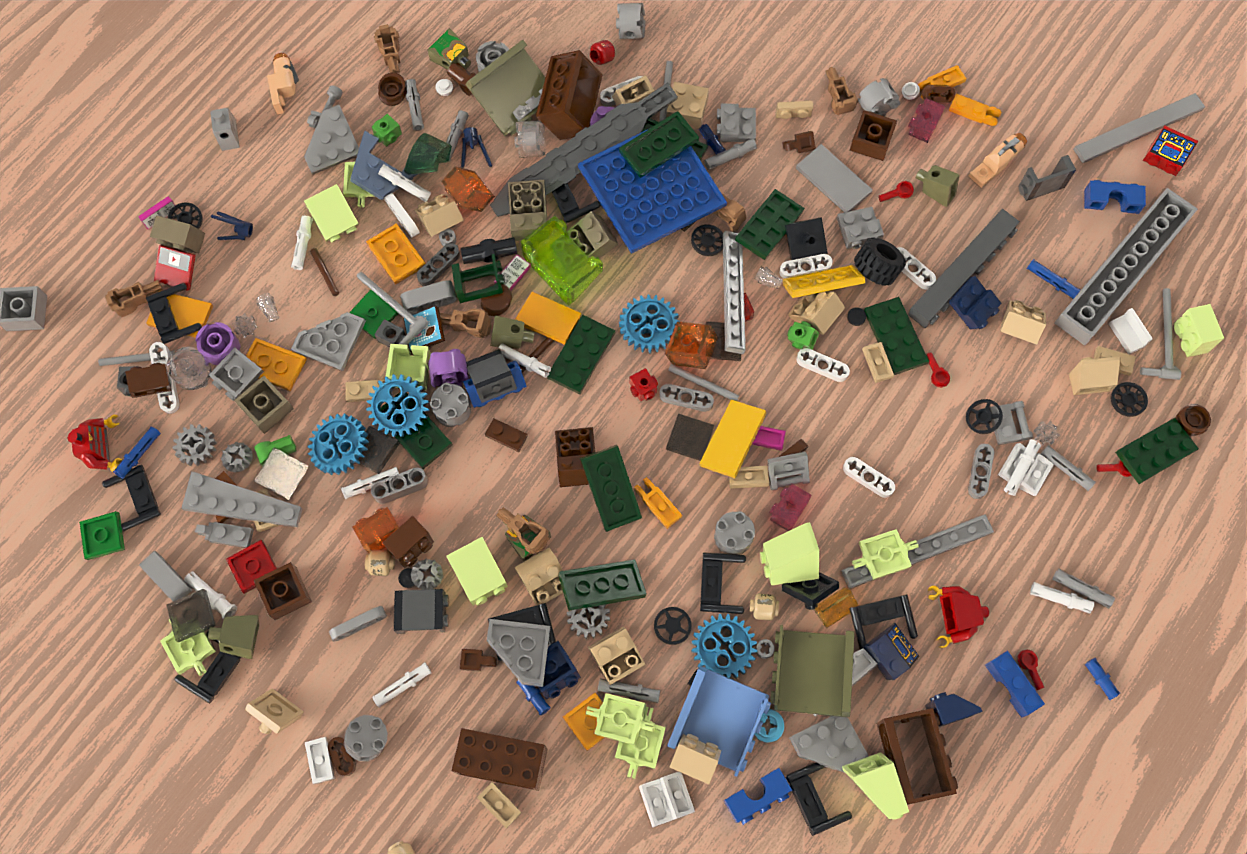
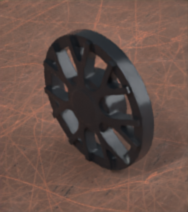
(186, 217)
(707, 240)
(1129, 399)

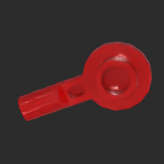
(903, 190)
(940, 377)
(1120, 467)
(1028, 661)

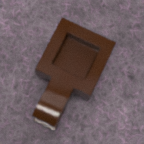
(802, 143)
(473, 660)

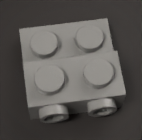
(736, 123)
(859, 226)
(235, 374)

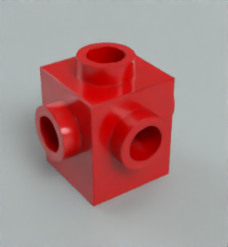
(643, 385)

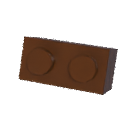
(148, 380)

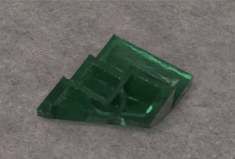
(427, 155)

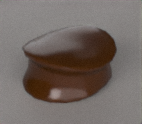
(392, 89)
(497, 304)
(1194, 419)

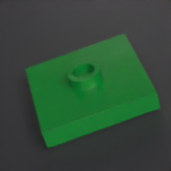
(374, 311)
(102, 535)

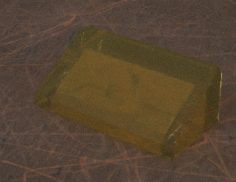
(835, 607)

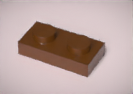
(506, 435)

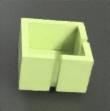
(1198, 330)
(403, 363)

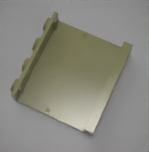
(506, 85)
(813, 673)

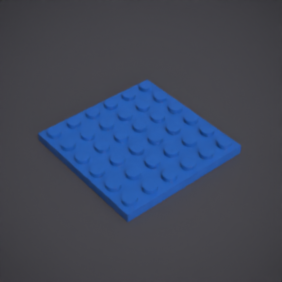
(656, 203)

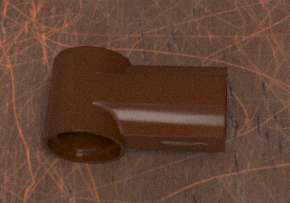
(460, 76)

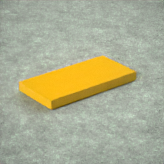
(823, 281)
(733, 438)

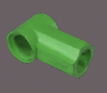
(283, 444)

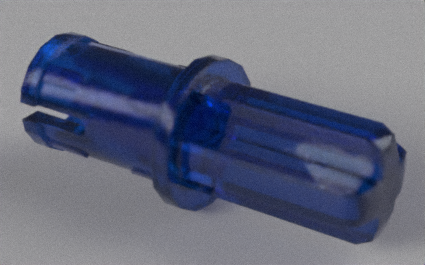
(711, 139)

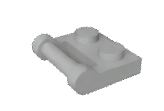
(1007, 432)
(788, 466)

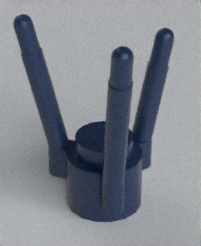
(471, 138)
(242, 228)

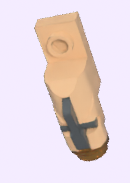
(282, 81)
(998, 159)

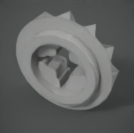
(239, 464)
(429, 582)

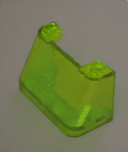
(560, 260)

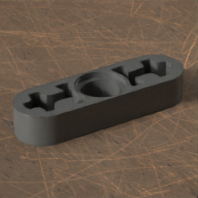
(425, 270)

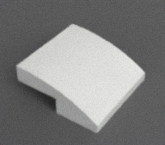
(1035, 475)
(666, 799)

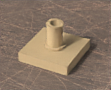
(273, 711)

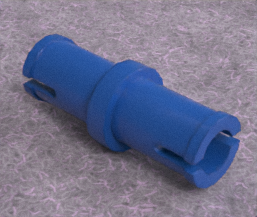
(1102, 678)
(535, 697)

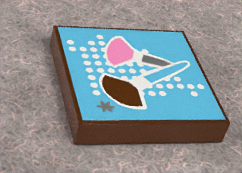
(432, 333)

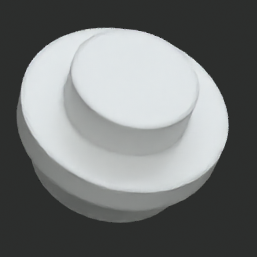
(444, 87)
(910, 90)

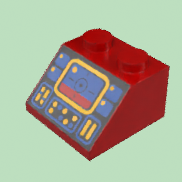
(1170, 150)

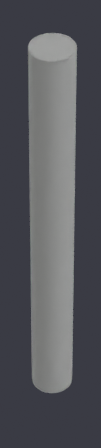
(668, 74)
(128, 359)
(702, 382)

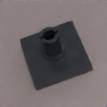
(806, 238)
(812, 591)

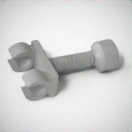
(334, 94)

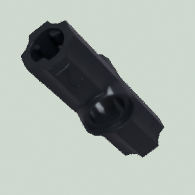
(486, 248)

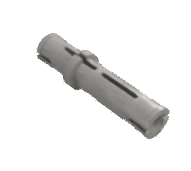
(411, 88)
(456, 130)
(725, 156)
(1067, 467)
(1091, 592)
(638, 692)

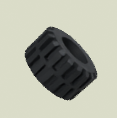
(880, 261)

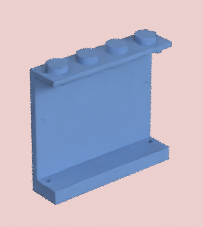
(722, 714)

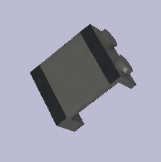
(1032, 187)
(491, 375)
(420, 610)

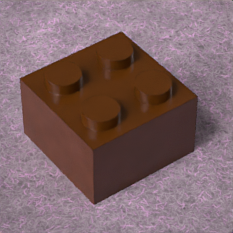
(873, 135)
(409, 542)
(282, 591)

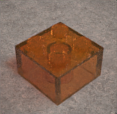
(467, 189)
(691, 345)
(375, 529)

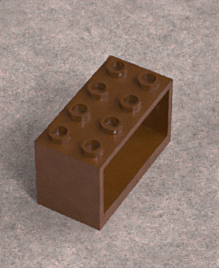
(569, 94)
(936, 744)
(499, 759)

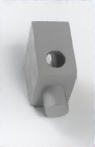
(225, 122)

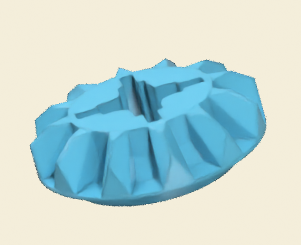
(775, 732)

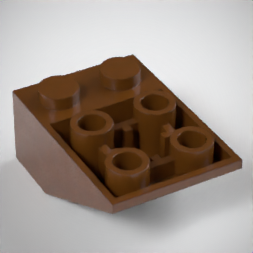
(570, 447)

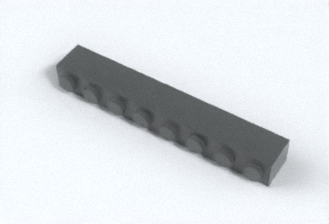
(964, 267)

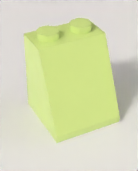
(331, 213)
(791, 556)
(477, 571)
(880, 783)

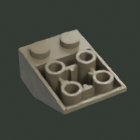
(526, 207)
(592, 235)

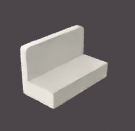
(1130, 331)

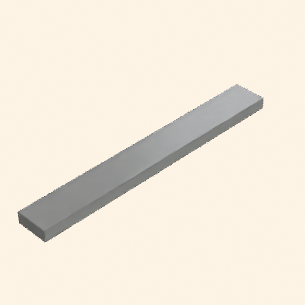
(1139, 128)
(733, 294)
(930, 547)

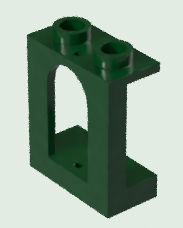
(461, 277)

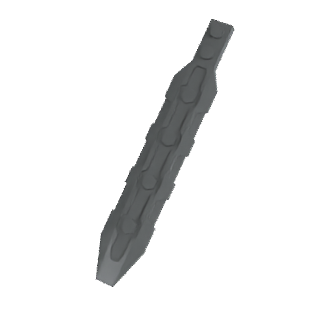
(561, 163)

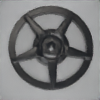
(984, 416)
(672, 625)

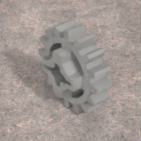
(197, 446)
(579, 619)

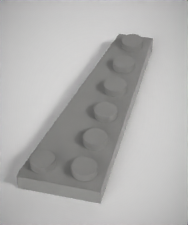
(228, 500)

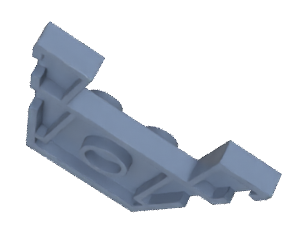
(367, 169)

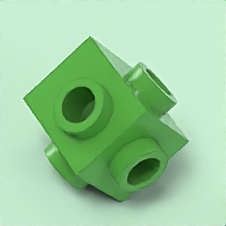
(386, 130)
(802, 335)

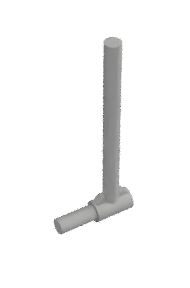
(417, 324)
(1168, 371)

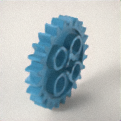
(639, 310)
(411, 416)
(353, 438)
(739, 636)

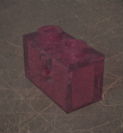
(926, 120)
(797, 498)

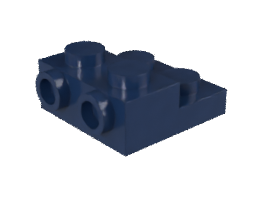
(975, 304)
(558, 672)

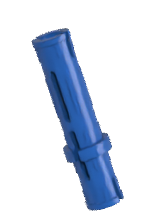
(1052, 278)
(131, 459)

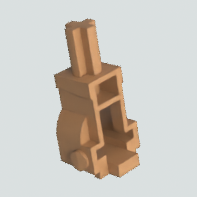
(387, 35)
(836, 87)
(733, 214)
(138, 297)
(459, 320)
(517, 525)

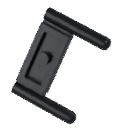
(569, 206)
(164, 317)
(141, 495)
(712, 583)
(882, 611)
(532, 615)
(214, 677)
(809, 801)

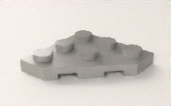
(331, 141)
(331, 340)
(521, 648)
(830, 743)

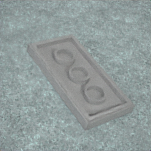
(834, 179)

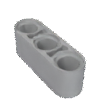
(428, 296)
(390, 483)
(165, 576)

